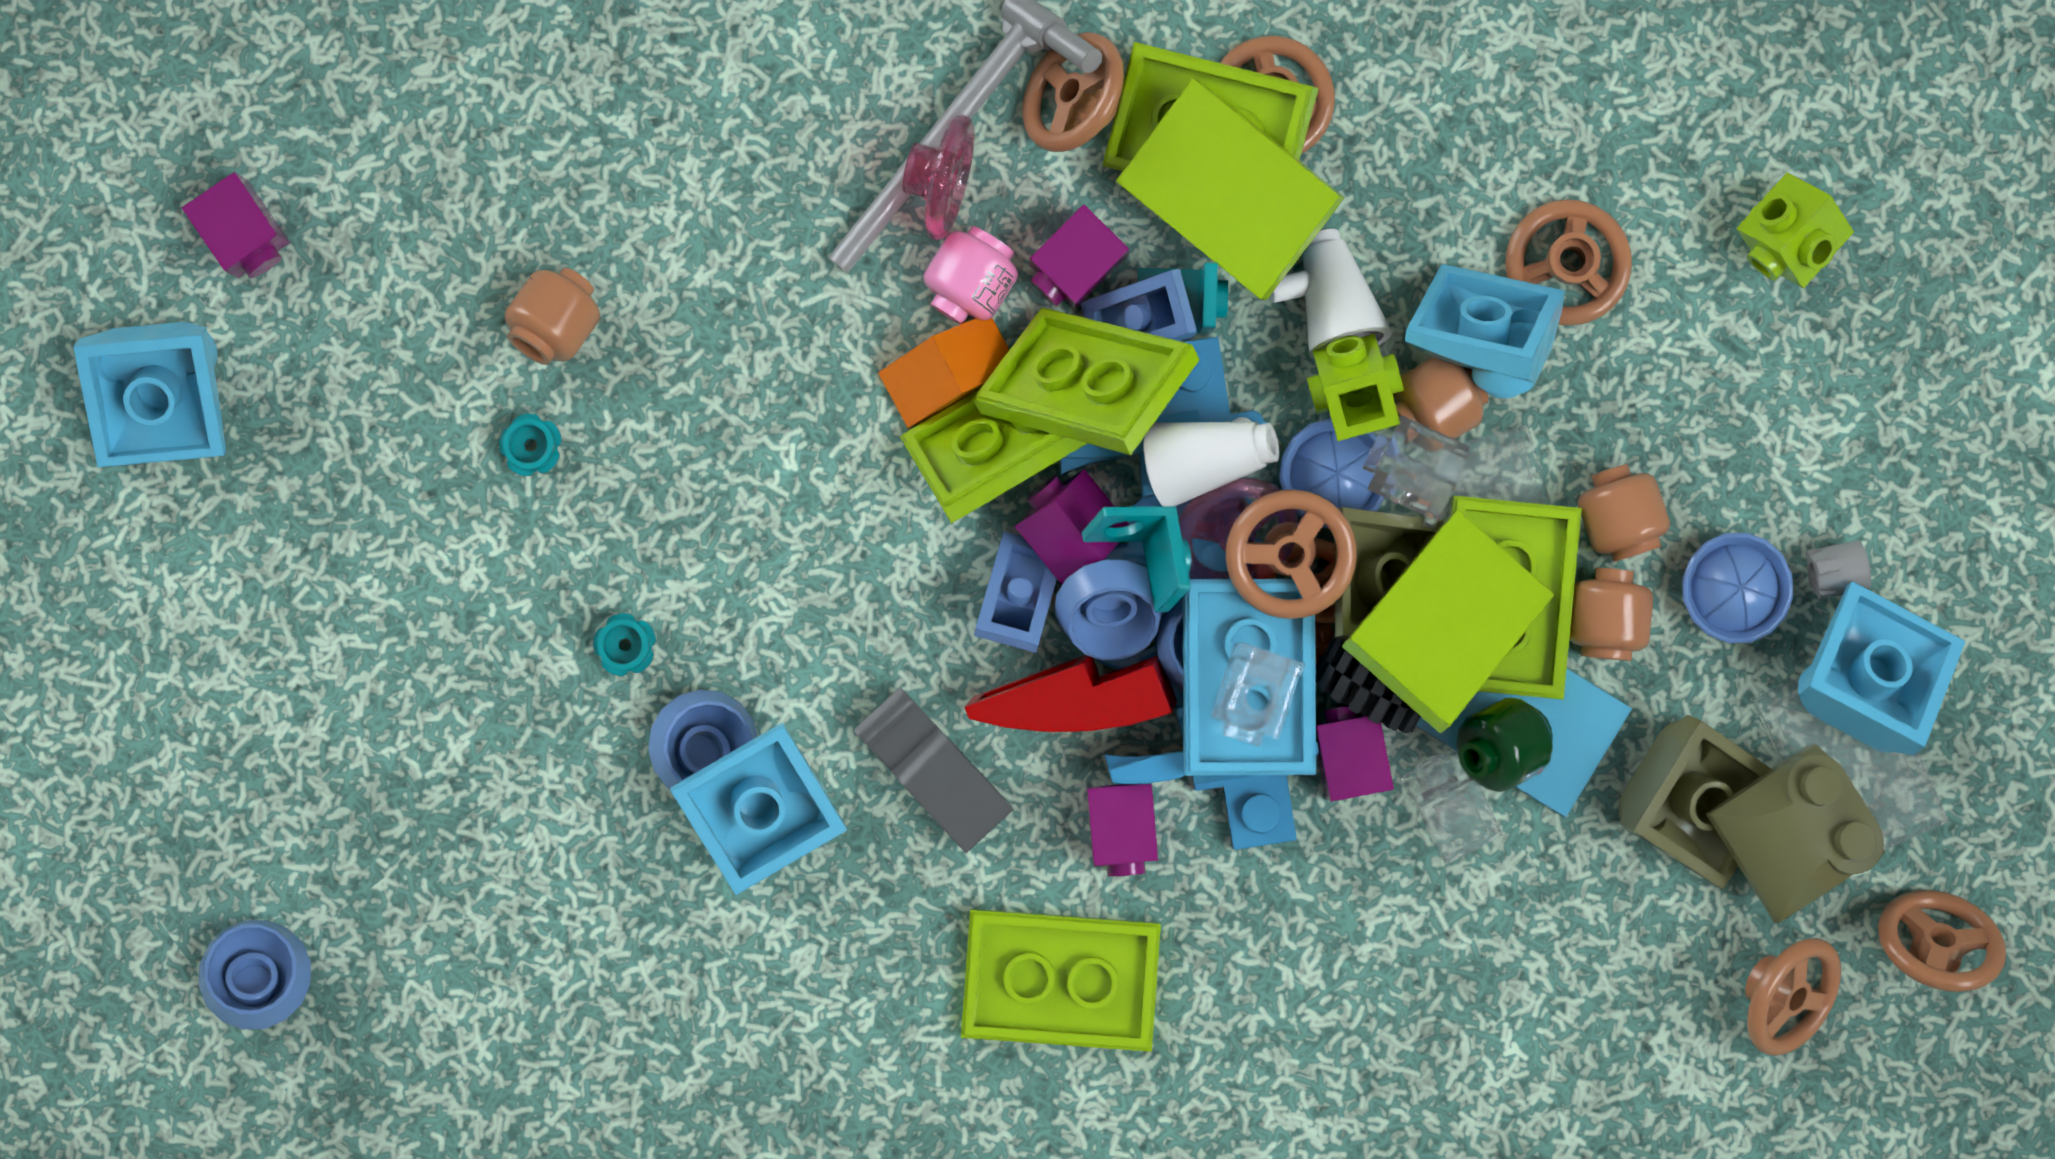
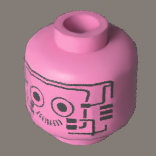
(970, 275)

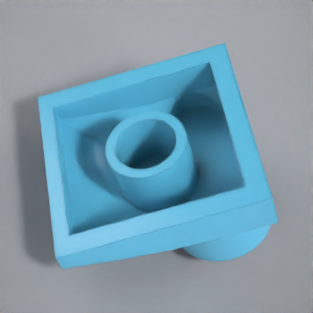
(1489, 326)
(151, 393)
(1880, 673)
(758, 808)

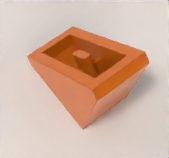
(944, 369)

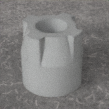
(1836, 567)

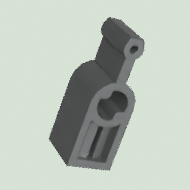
(933, 770)

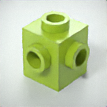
(1794, 231)
(1355, 386)

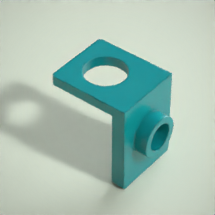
(1205, 293)
(1164, 549)

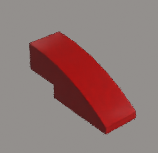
(1077, 698)

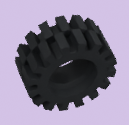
(1361, 690)

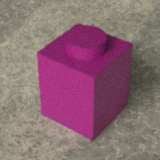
(237, 227)
(1076, 259)
(1057, 522)
(1351, 755)
(1122, 827)

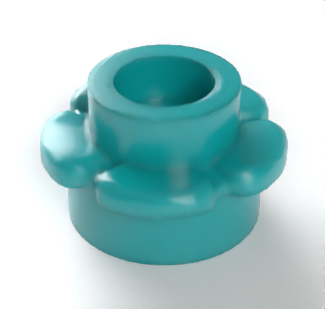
(518, 433)
(624, 627)

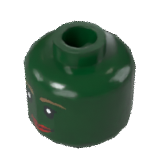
(1504, 744)

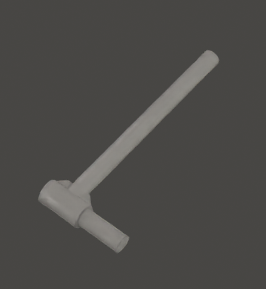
(1026, 27)

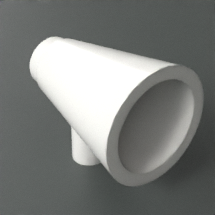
(1334, 294)
(1201, 456)

